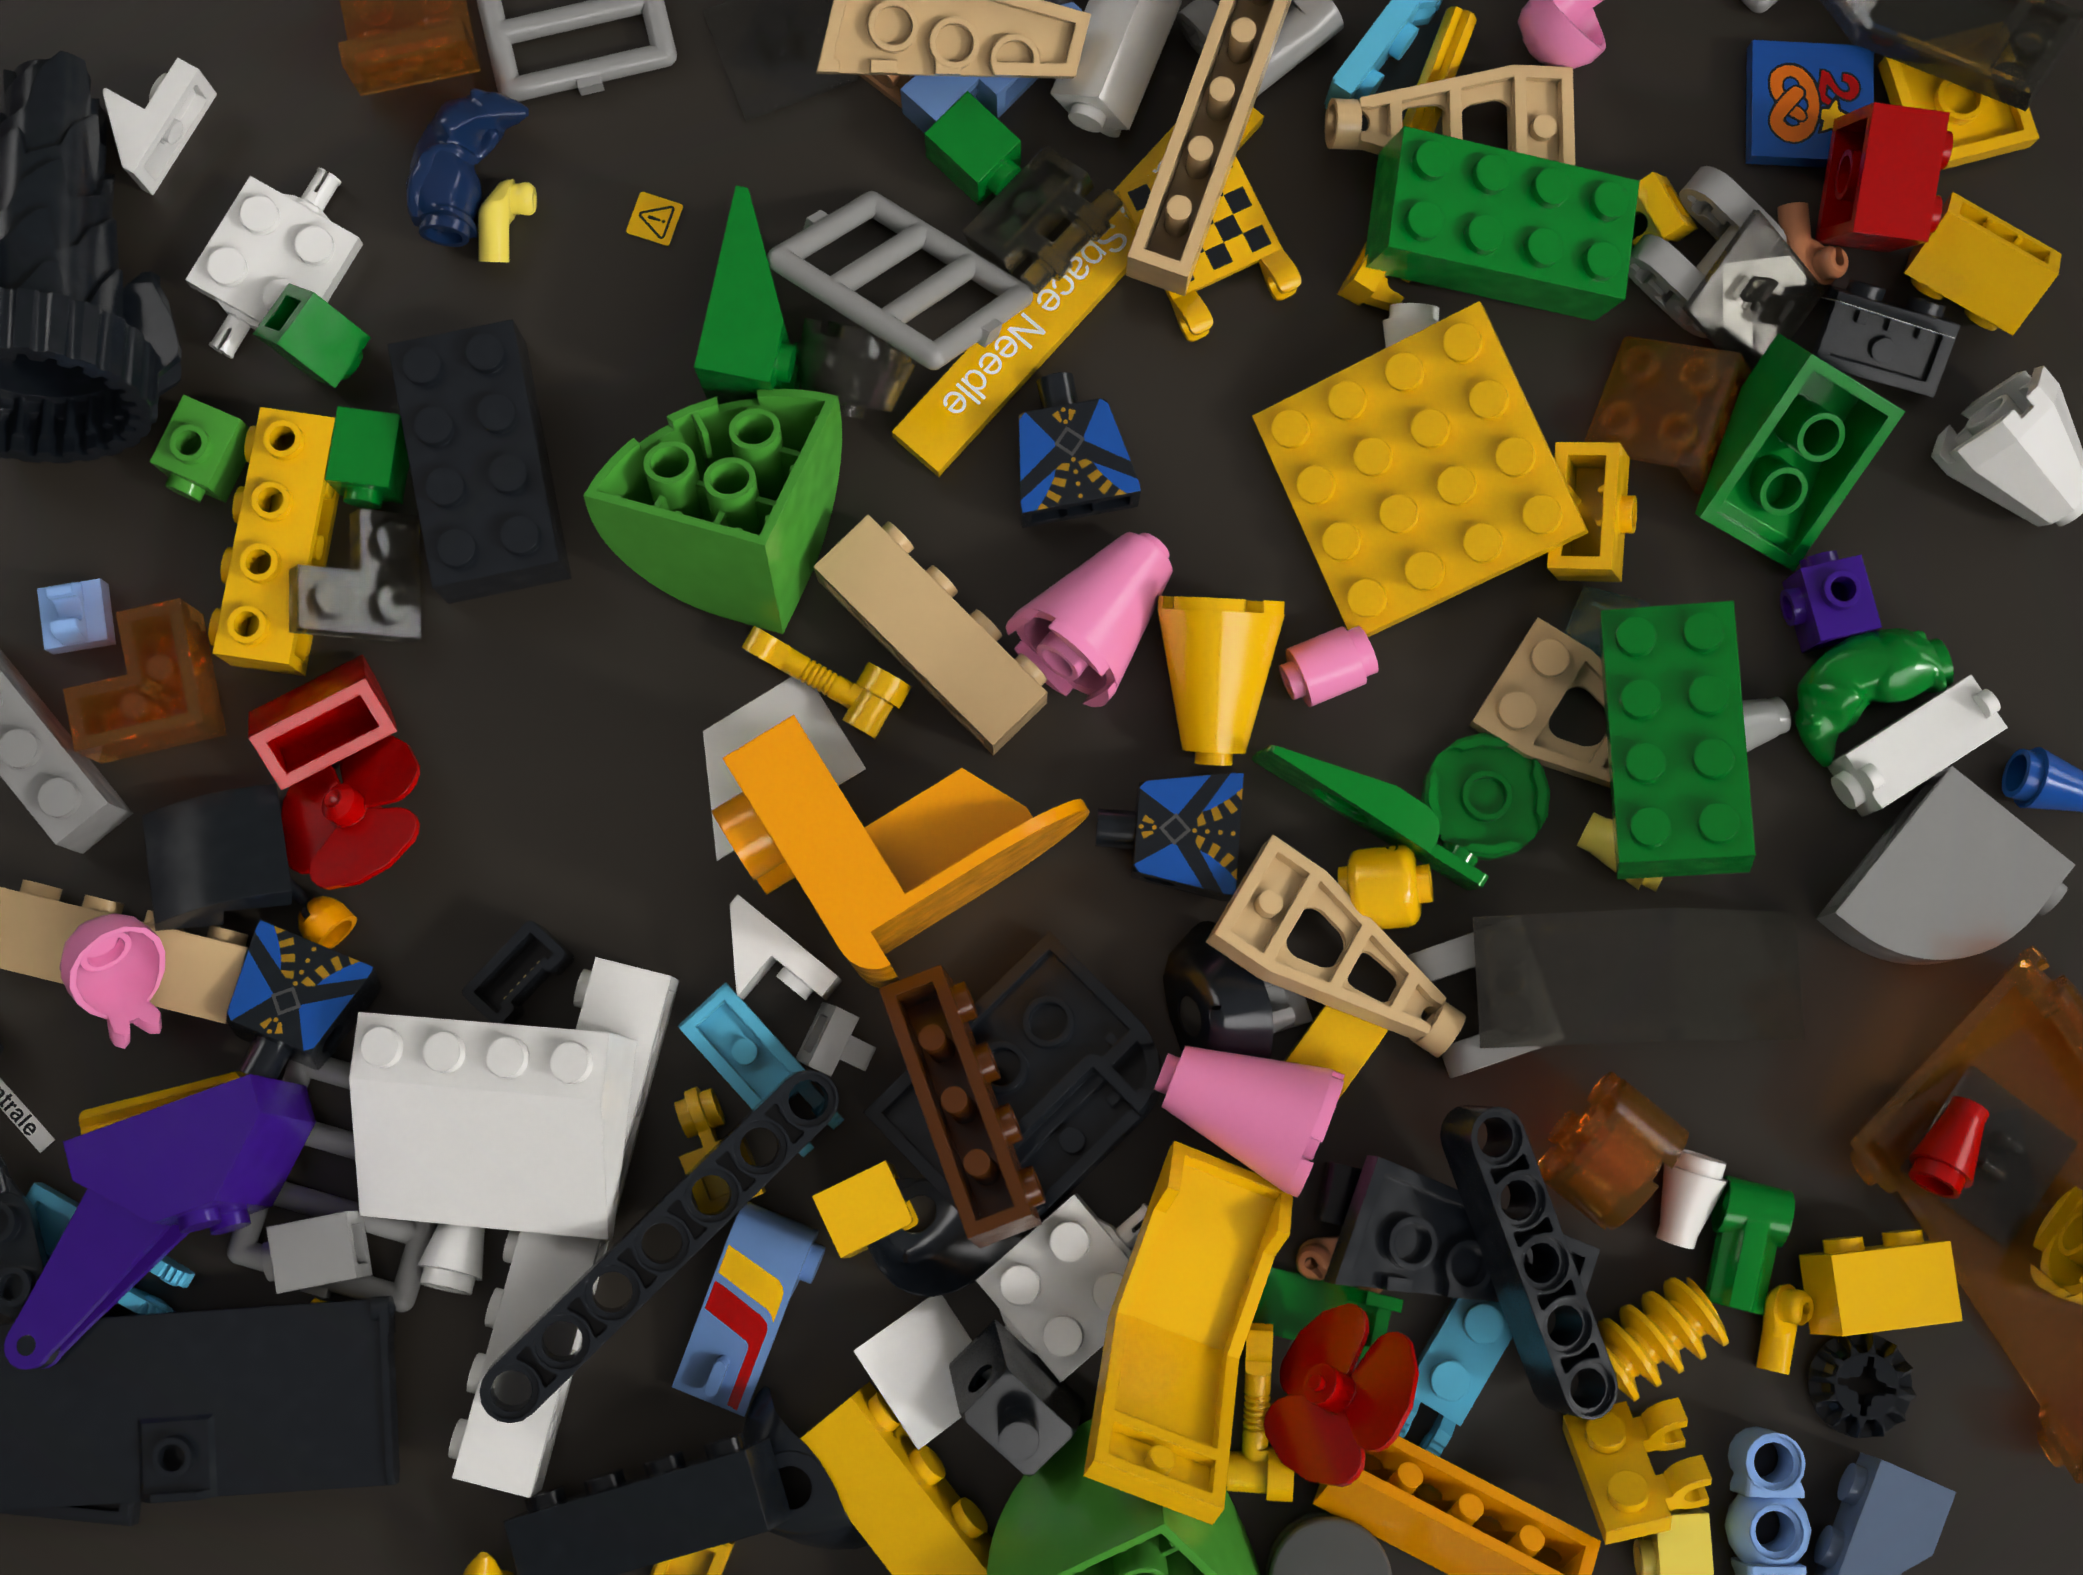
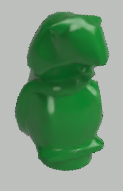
(1863, 669)

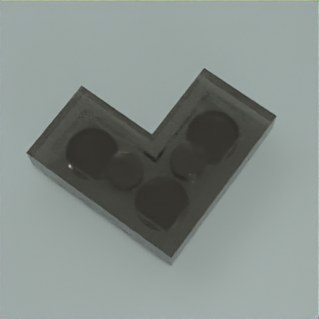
(378, 593)

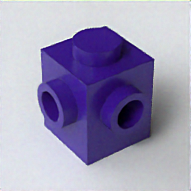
(1829, 601)

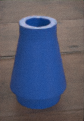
(2043, 781)

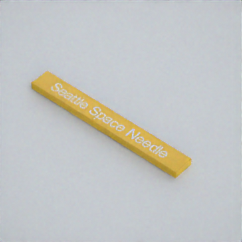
(990, 376)

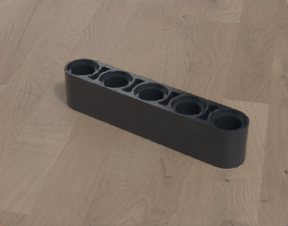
(1553, 1277)

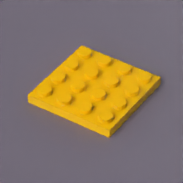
(1419, 472)

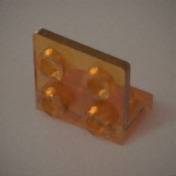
(406, 42)
(1669, 404)

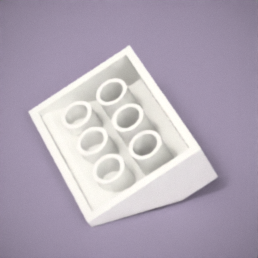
(490, 1123)

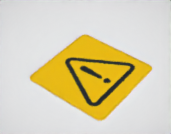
(654, 218)

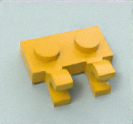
(1619, 1474)

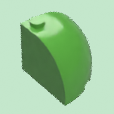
(727, 502)
(1083, 1527)

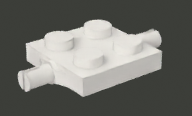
(266, 246)
(1063, 1283)

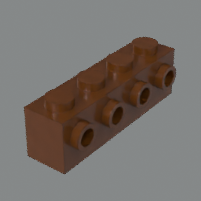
(960, 1107)

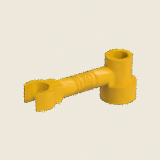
(867, 700)
(1257, 1465)

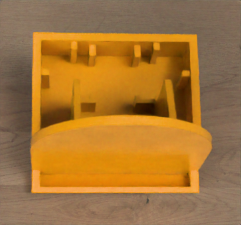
(885, 878)

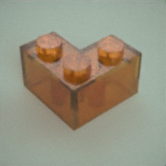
(164, 697)

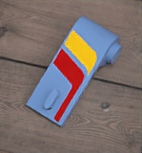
(746, 1306)

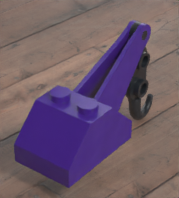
(147, 1188)

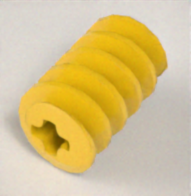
(1660, 1333)

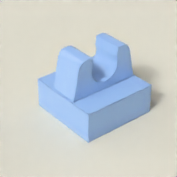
(76, 616)

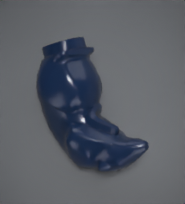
(442, 177)

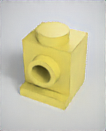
(1679, 1551)

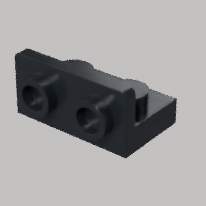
(1883, 347)

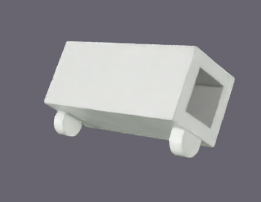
(1116, 63)
(1916, 746)

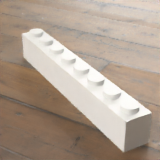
(545, 1266)

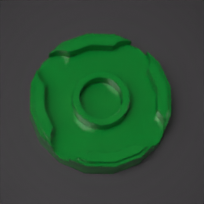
(1486, 796)

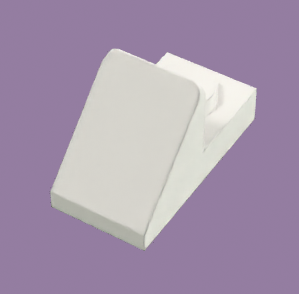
(155, 136)
(761, 943)

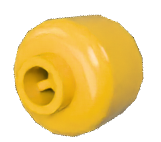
(1387, 885)

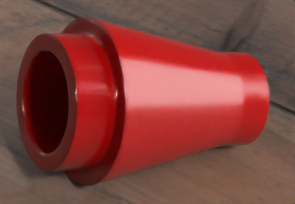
(1950, 1150)

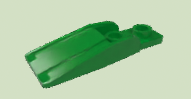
(1377, 808)

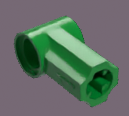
(1749, 1228)

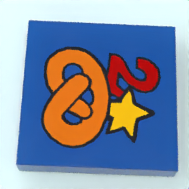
(1796, 96)

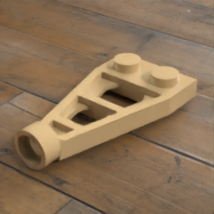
(1535, 97)
(1530, 691)
(1266, 910)

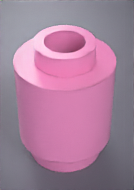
(1328, 665)

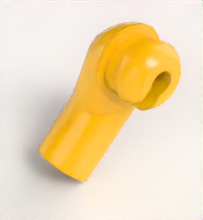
(1783, 1312)

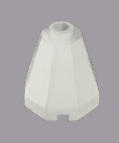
(2019, 450)

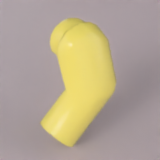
(497, 214)

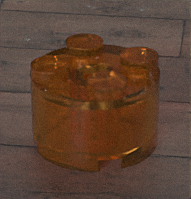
(1611, 1152)

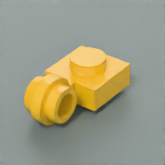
(700, 1115)

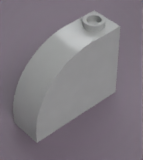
(1947, 879)

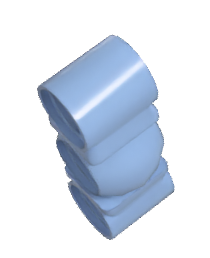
(1764, 1494)

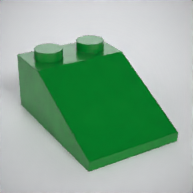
(744, 330)
(1792, 451)

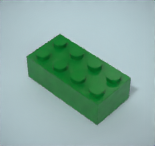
(1501, 224)
(1676, 741)

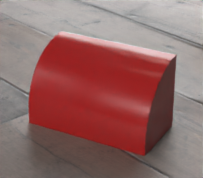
(321, 722)

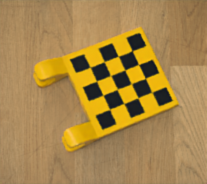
(1234, 242)

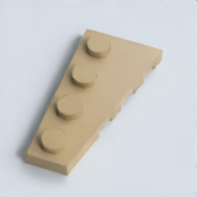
(953, 38)

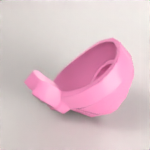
(1562, 32)
(114, 971)

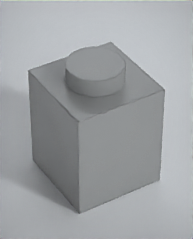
(316, 1251)

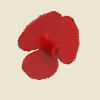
(342, 829)
(1338, 1410)

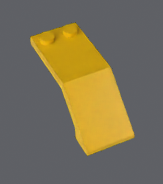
(1180, 1333)

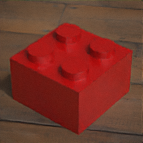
(1884, 177)

